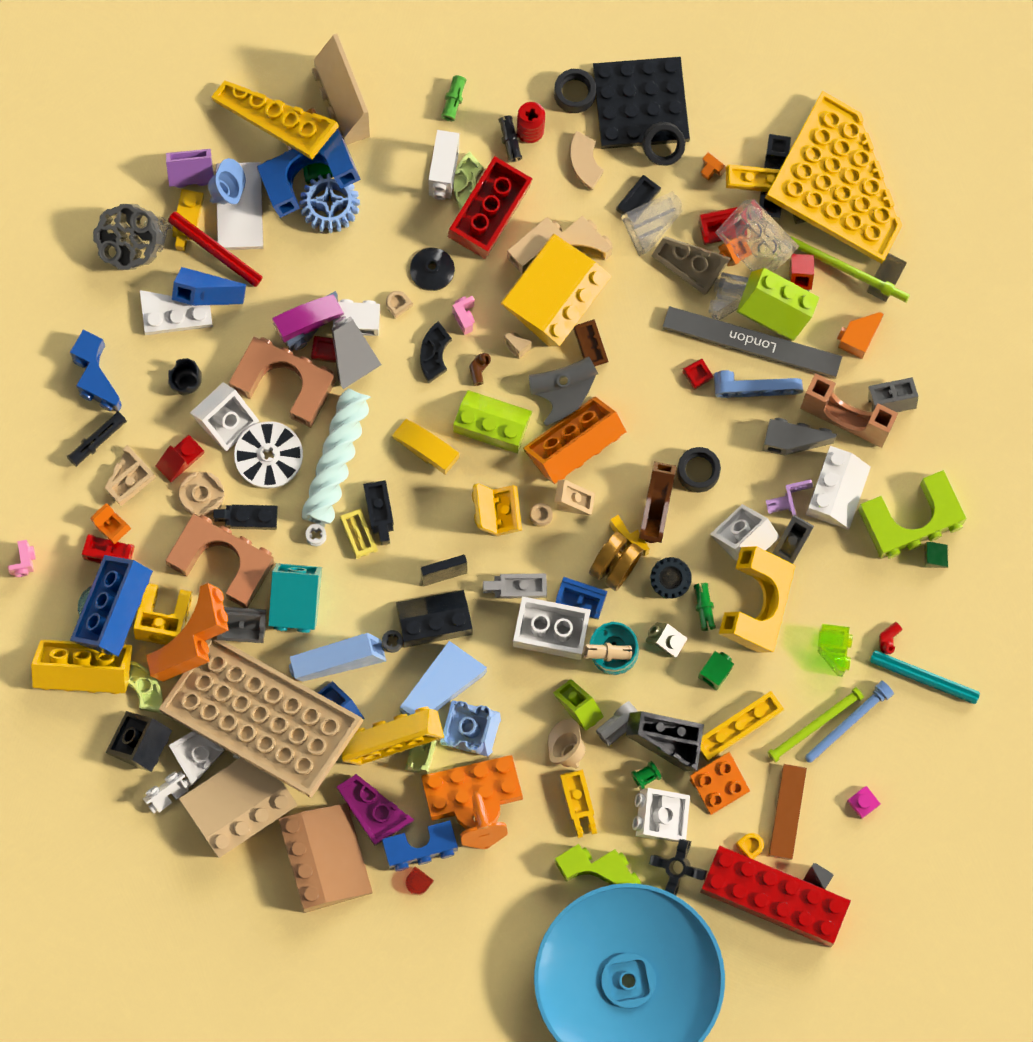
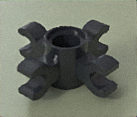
(688, 870)

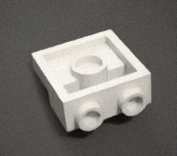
(661, 815)

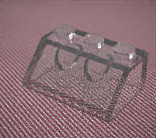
(756, 237)

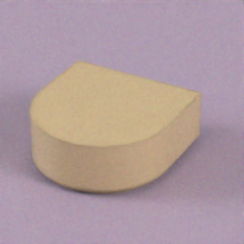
(397, 303)

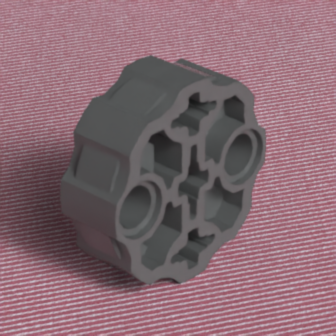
(128, 252)

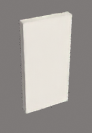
(242, 223)

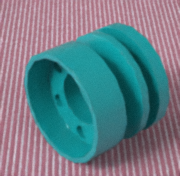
(616, 634)

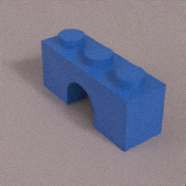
(401, 853)

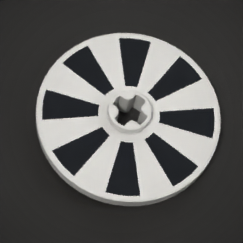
(274, 471)

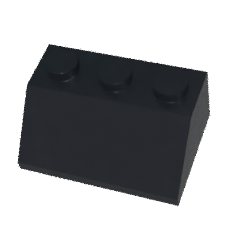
(434, 618)

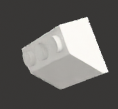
(838, 488)

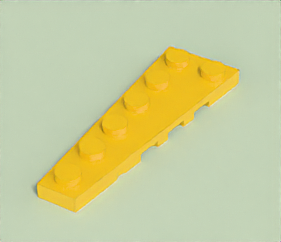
(286, 123)

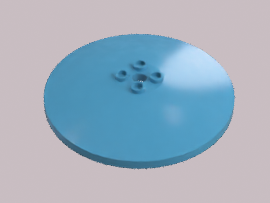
(637, 934)

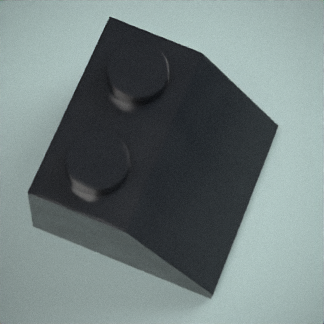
(139, 741)

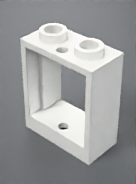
(443, 164)

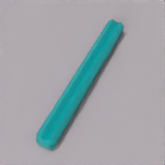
(925, 677)

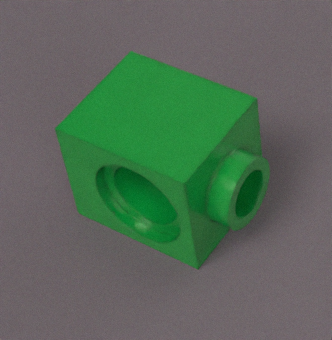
(716, 669)

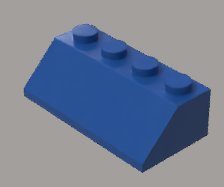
(111, 605)

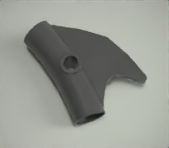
(567, 397)

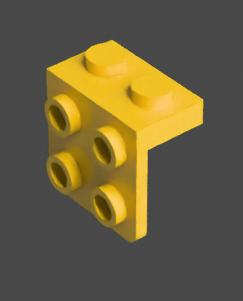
(496, 509)

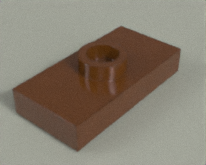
(590, 342)

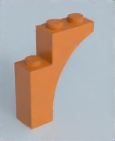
(189, 646)

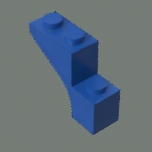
(93, 381)

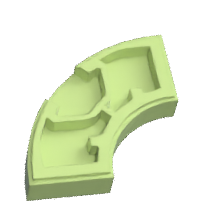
(465, 178)

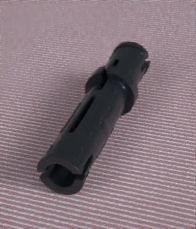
(96, 439)

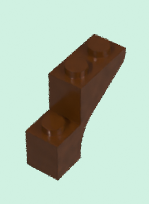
(657, 502)

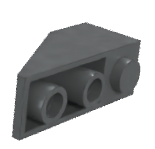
(789, 438)

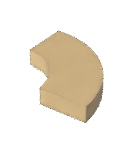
(583, 160)

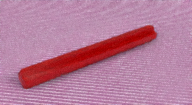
(215, 249)

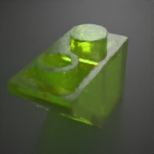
(833, 647)

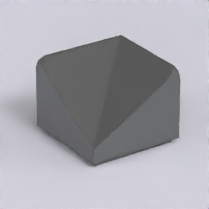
(818, 876)

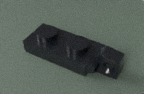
(379, 509)
(248, 516)

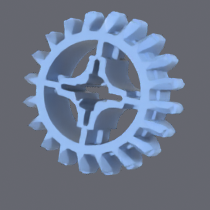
(320, 203)

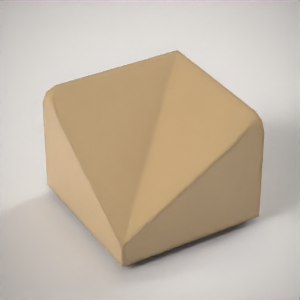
(516, 344)

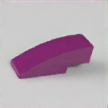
(307, 317)

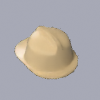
(566, 744)

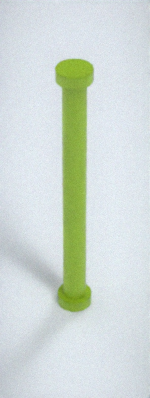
(816, 724)

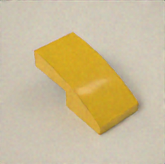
(618, 526)

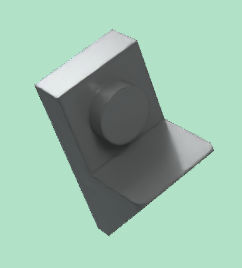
(793, 539)

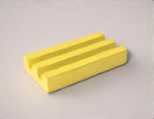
(365, 551)

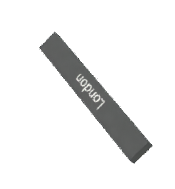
(752, 342)

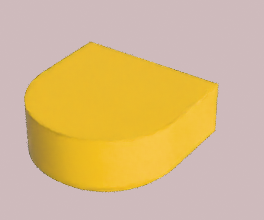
(750, 845)

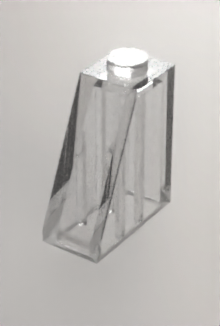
(651, 221)

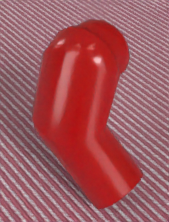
(886, 637)

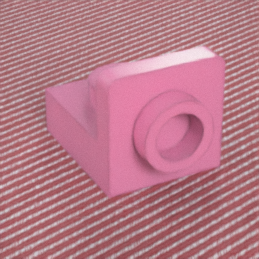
(462, 316)

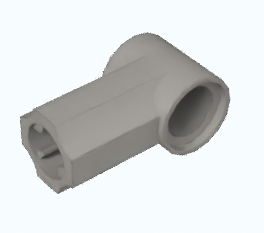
(616, 725)

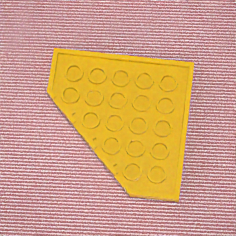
(837, 181)

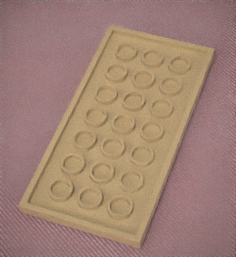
(262, 716)

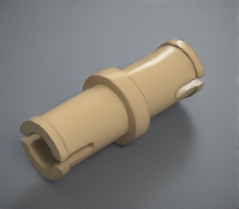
(607, 652)

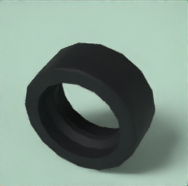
(574, 74)
(675, 156)
(698, 486)

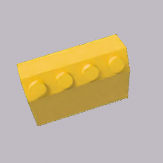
(555, 290)

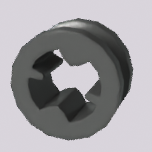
(385, 640)

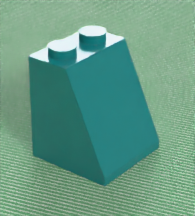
(294, 597)

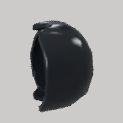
(185, 377)

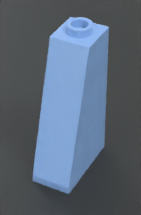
(337, 657)
(444, 680)

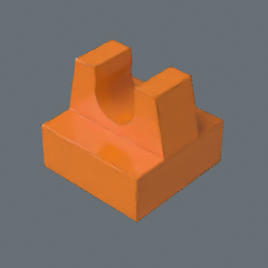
(712, 166)

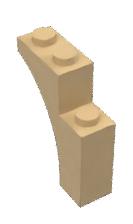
(580, 234)

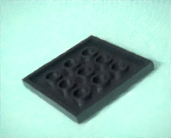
(636, 96)

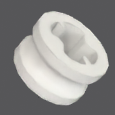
(316, 542)

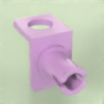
(786, 502)

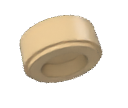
(541, 515)

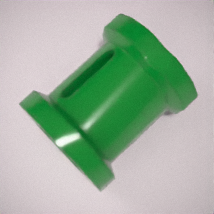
(646, 775)

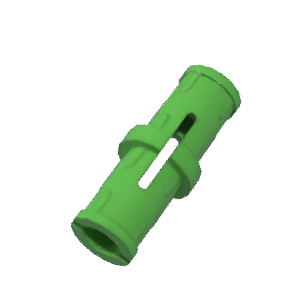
(453, 98)

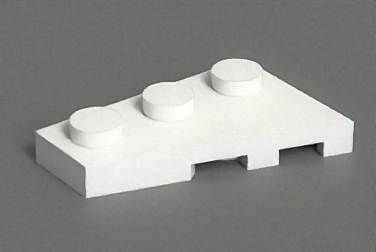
(166, 315)
(195, 755)

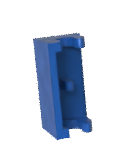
(582, 596)

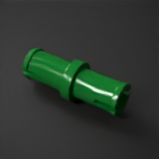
(704, 606)

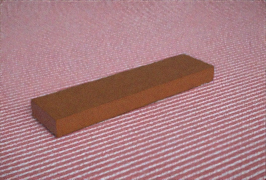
(787, 812)

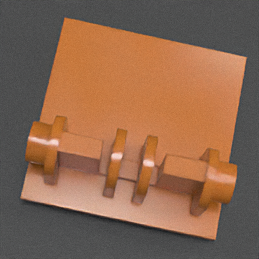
(719, 783)

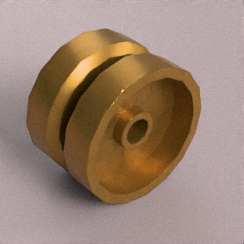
(614, 560)

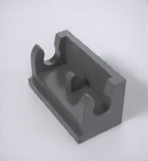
(895, 395)
(245, 625)

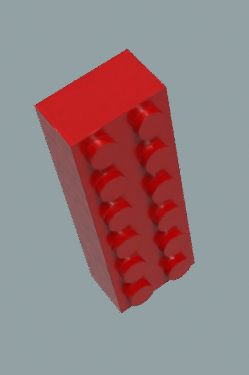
(775, 896)

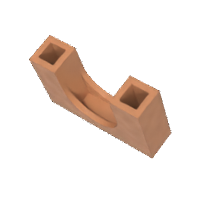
(263, 357)
(824, 404)
(201, 535)

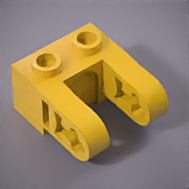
(161, 627)

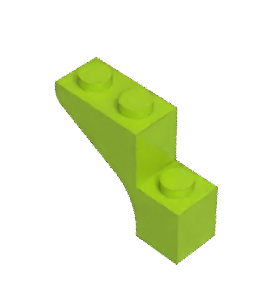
(609, 868)

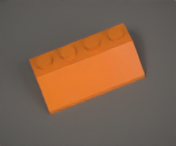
(575, 439)

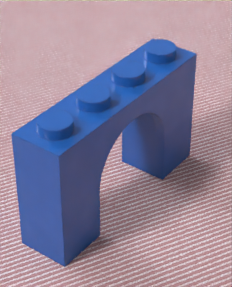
(280, 172)

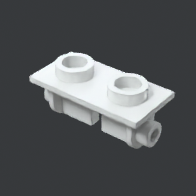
(159, 795)

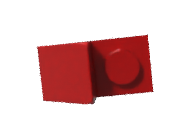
(179, 458)

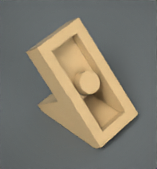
(574, 498)

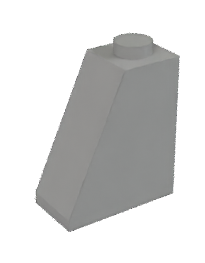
(352, 352)

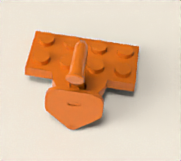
(474, 793)

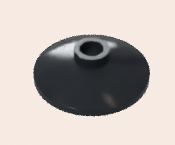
(432, 279)

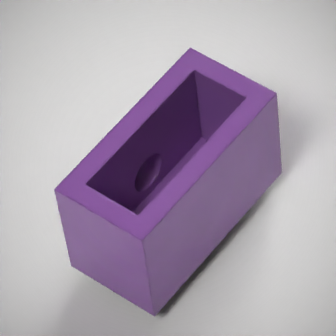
(189, 167)

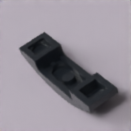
(776, 153)

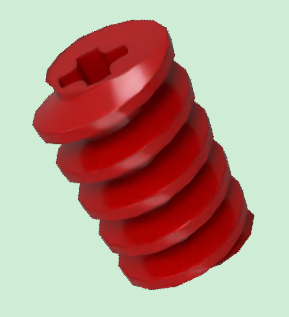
(530, 122)

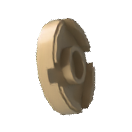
(201, 493)

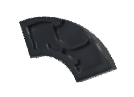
(432, 352)

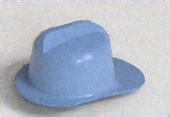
(227, 183)

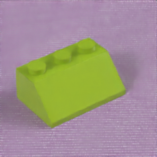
(777, 303)
(492, 421)

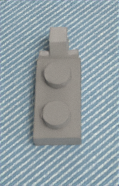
(517, 585)

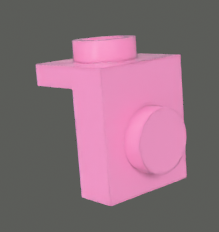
(27, 554)

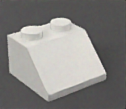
(224, 416)
(744, 529)

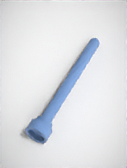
(881, 693)

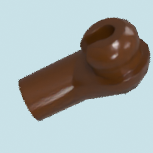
(477, 367)

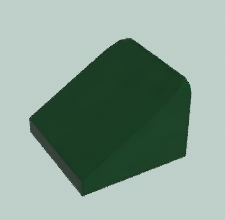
(936, 555)

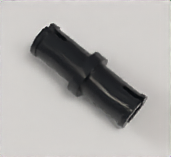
(510, 138)

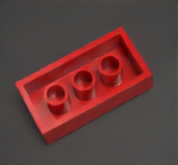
(489, 207)

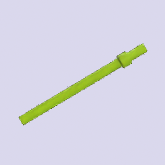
(886, 288)

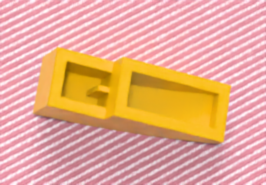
(426, 446)

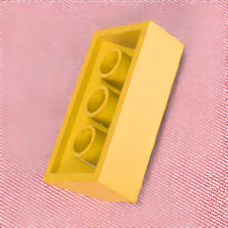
(79, 668)
(393, 737)

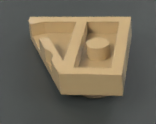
(128, 477)

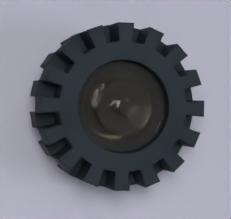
(670, 577)

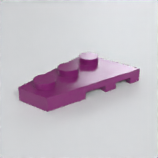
(372, 810)

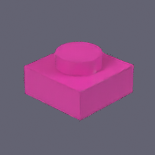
(863, 802)

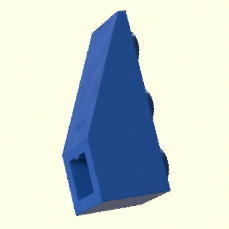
(206, 289)

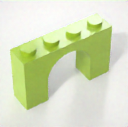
(891, 537)

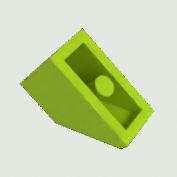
(578, 704)

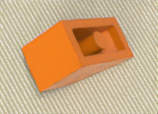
(859, 334)

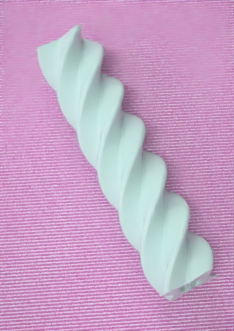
(336, 451)

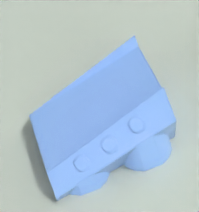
(471, 728)

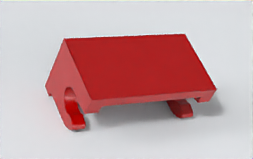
(711, 222)
(97, 547)

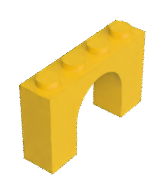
(775, 580)

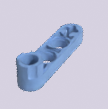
(729, 388)

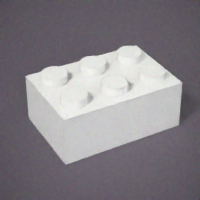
(551, 628)

